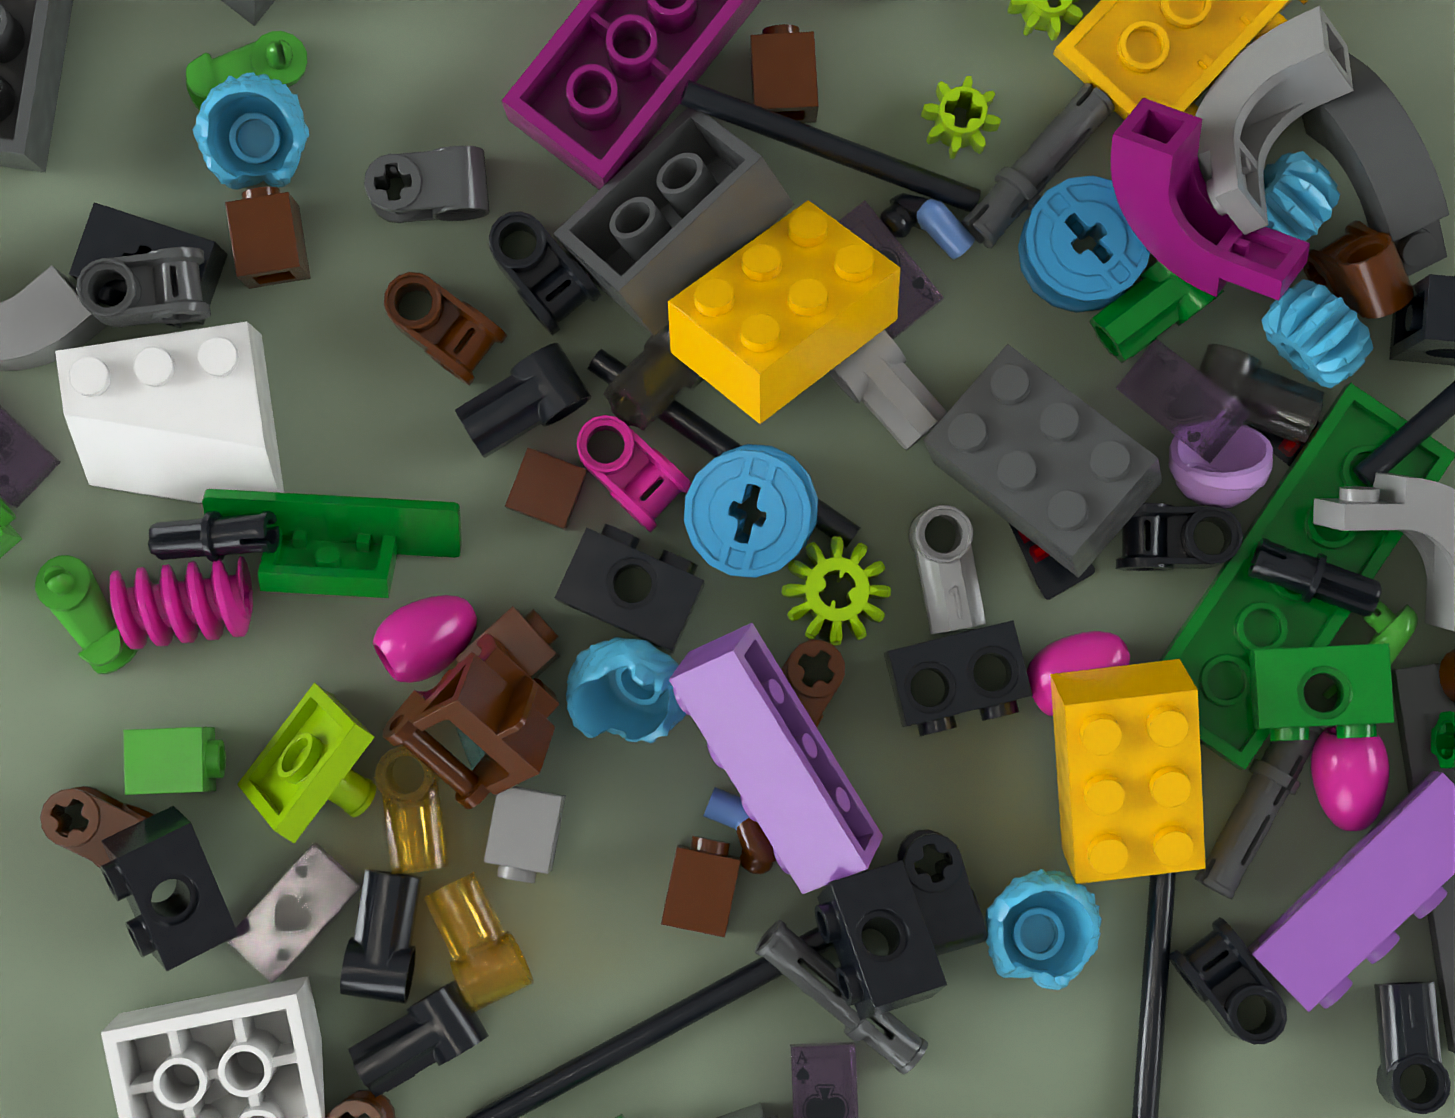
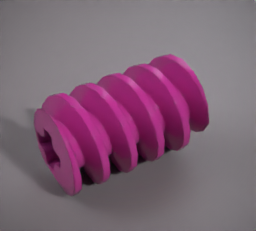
(182, 605)

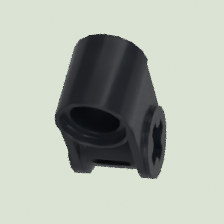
(543, 272)
(1171, 539)
(945, 897)
(1229, 980)

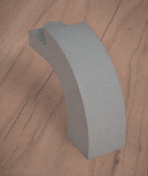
(1257, 99)
(42, 321)
(1420, 511)

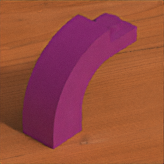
(1172, 215)

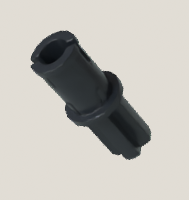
(214, 536)
(1314, 578)

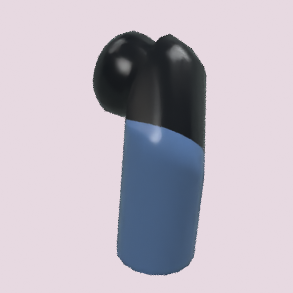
(928, 215)

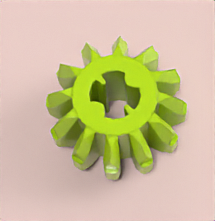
(856, 597)

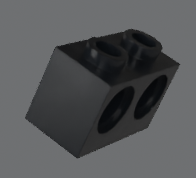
(954, 662)

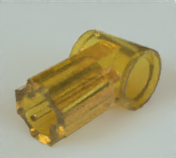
(412, 818)
(485, 957)

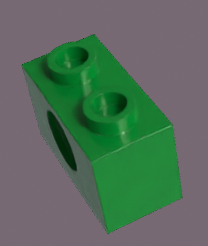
(1357, 671)

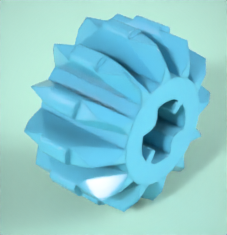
(1298, 195)
(1317, 333)

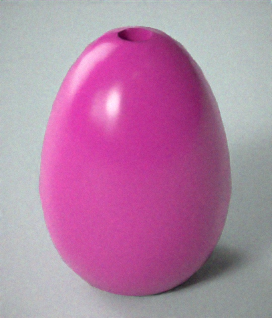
(424, 637)
(1071, 654)
(1350, 778)

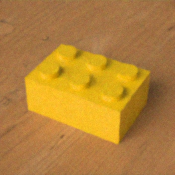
(783, 310)
(1128, 770)

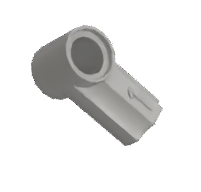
(889, 390)
(950, 577)

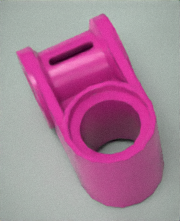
(633, 472)

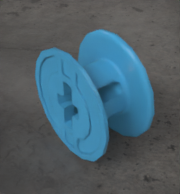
(1086, 279)
(718, 525)

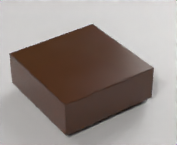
(546, 488)

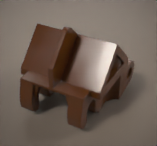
(492, 706)

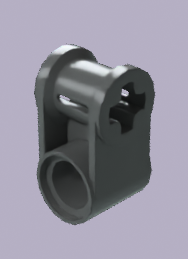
(437, 184)
(151, 287)

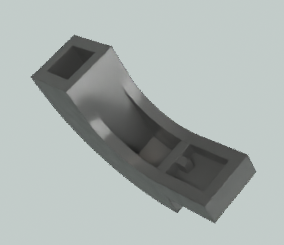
(1385, 164)

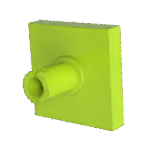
(310, 764)

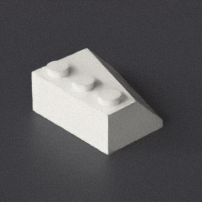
(173, 413)
(220, 1056)

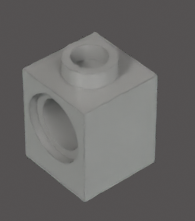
(524, 833)

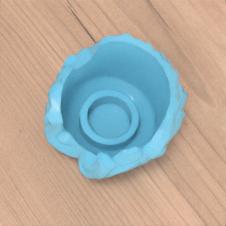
(251, 131)
(623, 690)
(1043, 929)

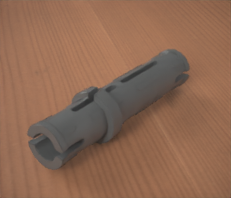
(1022, 182)
(1252, 817)
(783, 950)

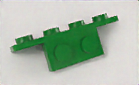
(342, 540)

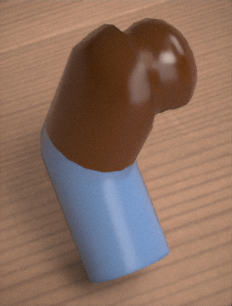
(757, 850)

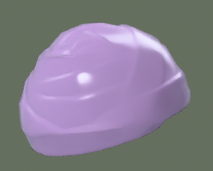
(1230, 477)

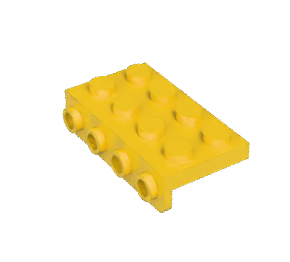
(1163, 47)

